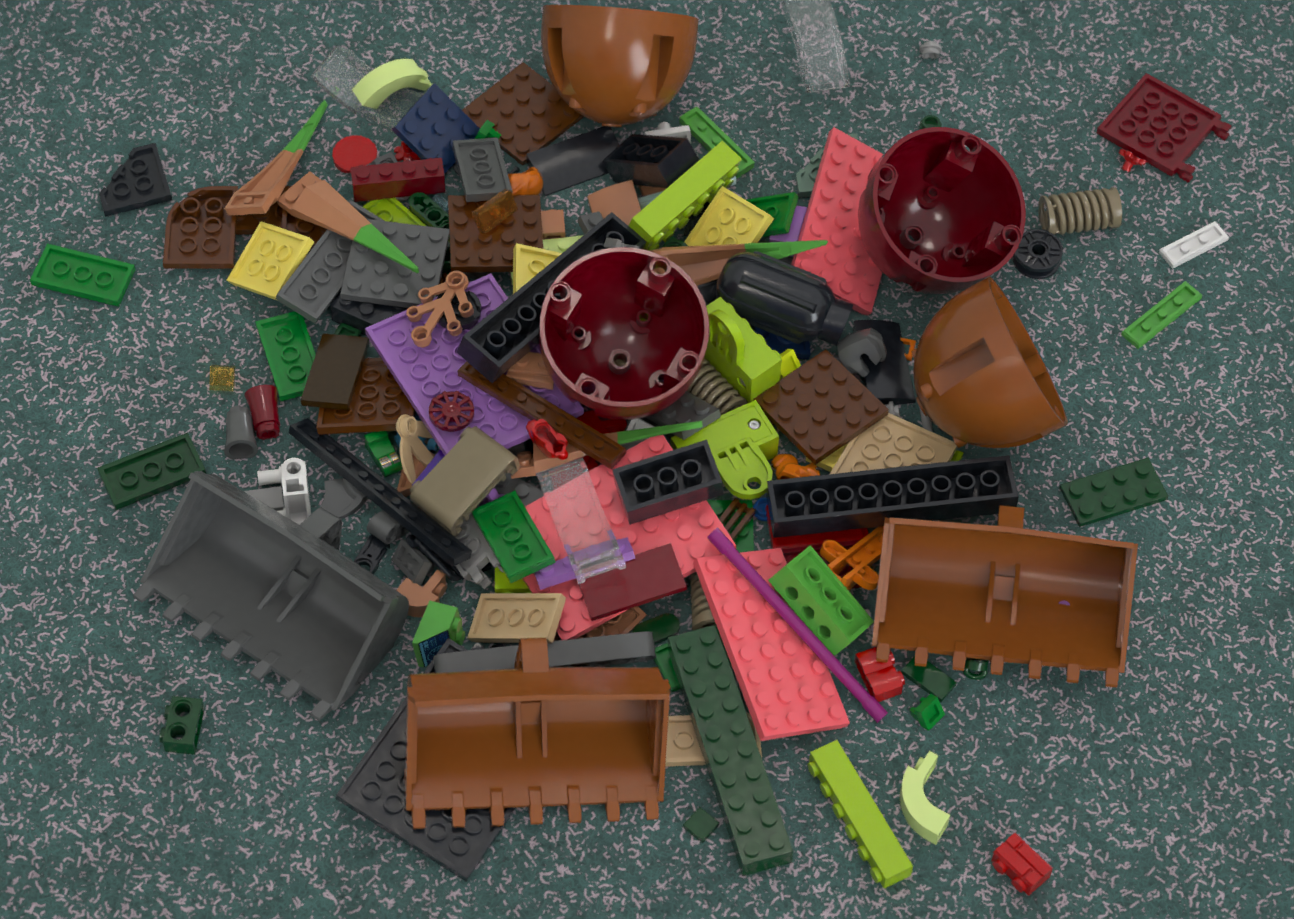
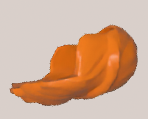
(527, 182)

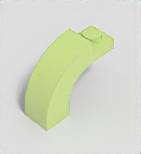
(388, 79)
(917, 810)

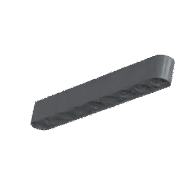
(564, 653)

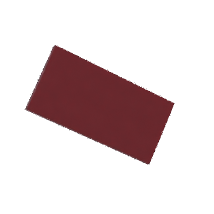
(644, 580)

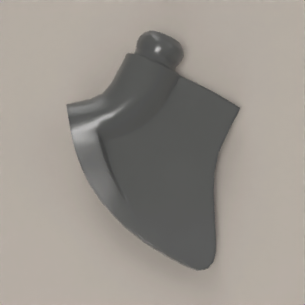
(342, 498)

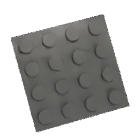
(382, 281)

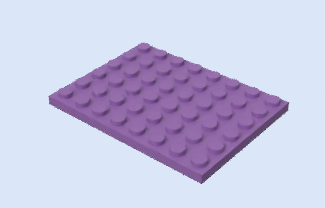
(433, 369)

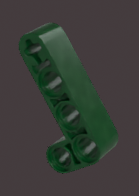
(432, 216)

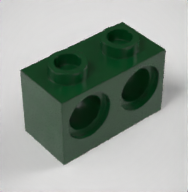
(187, 725)

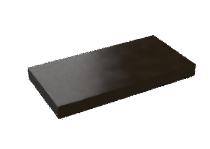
(335, 371)

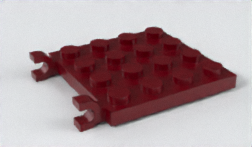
(1162, 126)

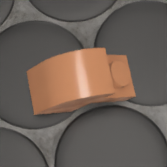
(420, 596)

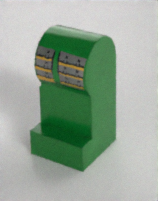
(383, 453)

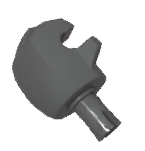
(857, 343)

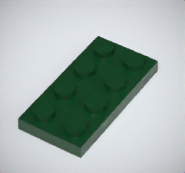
(150, 471)
(1113, 492)

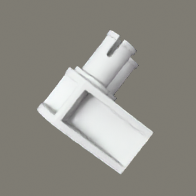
(294, 488)

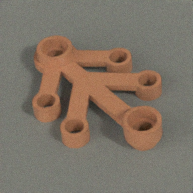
(439, 307)

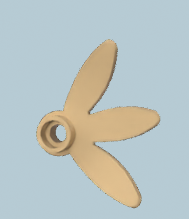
(409, 430)

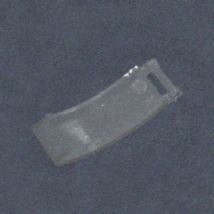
(817, 44)
(341, 73)
(580, 520)

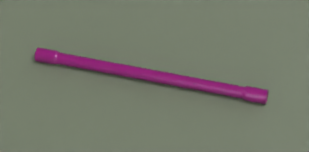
(867, 701)

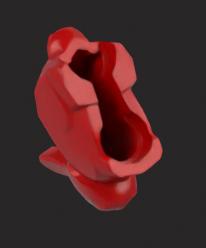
(547, 439)

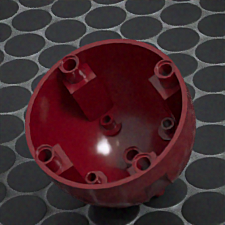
(952, 204)
(604, 303)

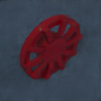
(451, 411)

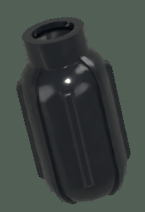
(782, 298)

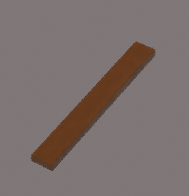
(535, 407)

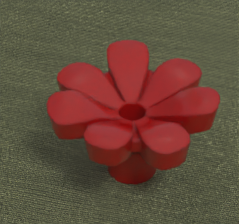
(404, 153)
(1130, 160)

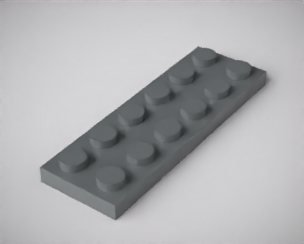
(320, 274)

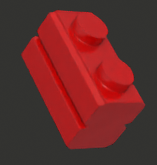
(1021, 864)

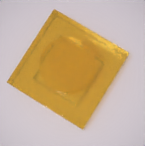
(222, 377)

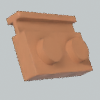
(531, 372)

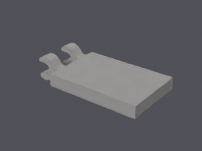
(481, 553)

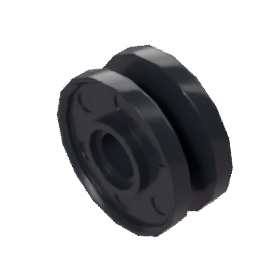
(1049, 257)

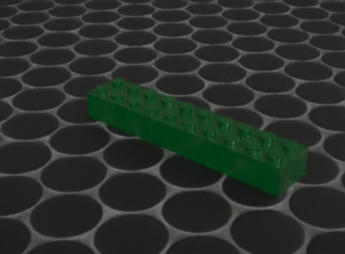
(730, 751)

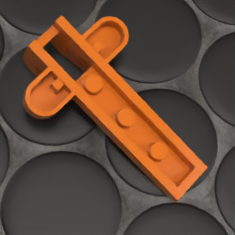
(859, 557)

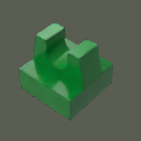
(487, 131)
(928, 711)

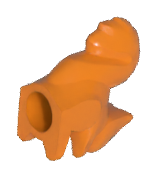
(788, 467)

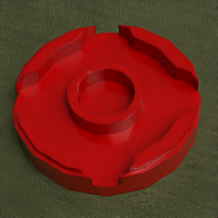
(353, 152)

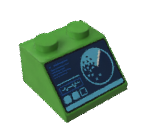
(436, 626)

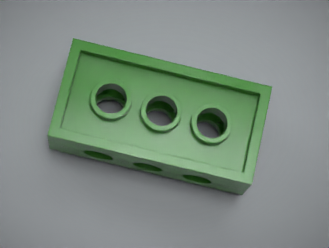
(826, 610)

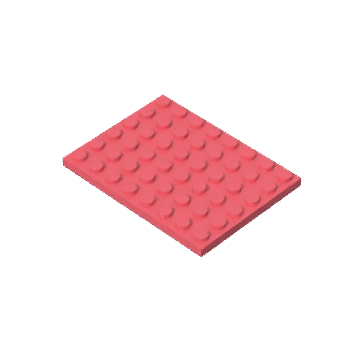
(683, 528)

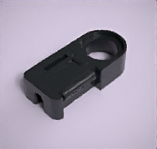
(372, 553)

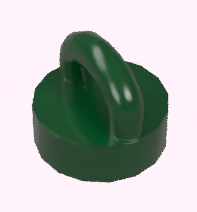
(976, 665)

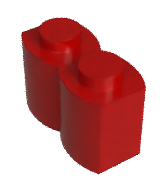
(879, 677)

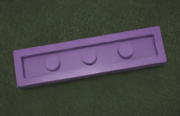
(562, 571)

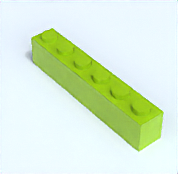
(860, 814)

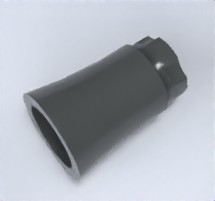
(240, 434)

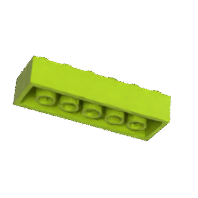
(686, 196)

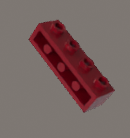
(397, 179)

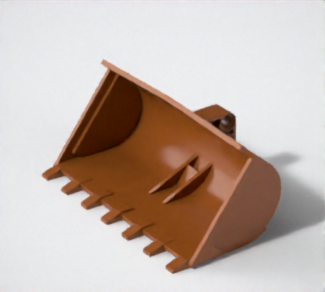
(999, 595)
(535, 739)

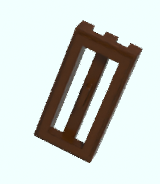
(742, 508)

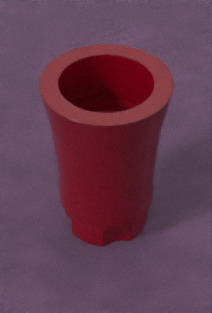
(264, 410)

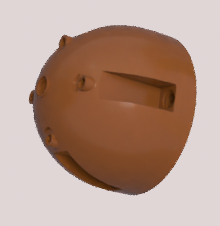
(617, 60)
(984, 374)

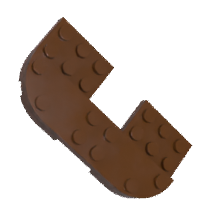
(204, 235)

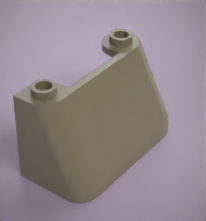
(463, 479)

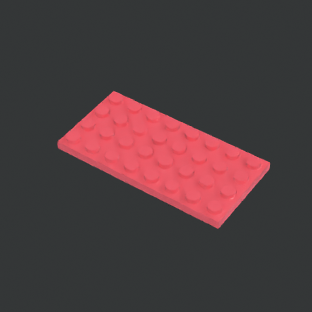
(834, 218)
(776, 670)

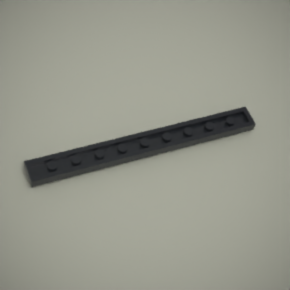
(381, 493)

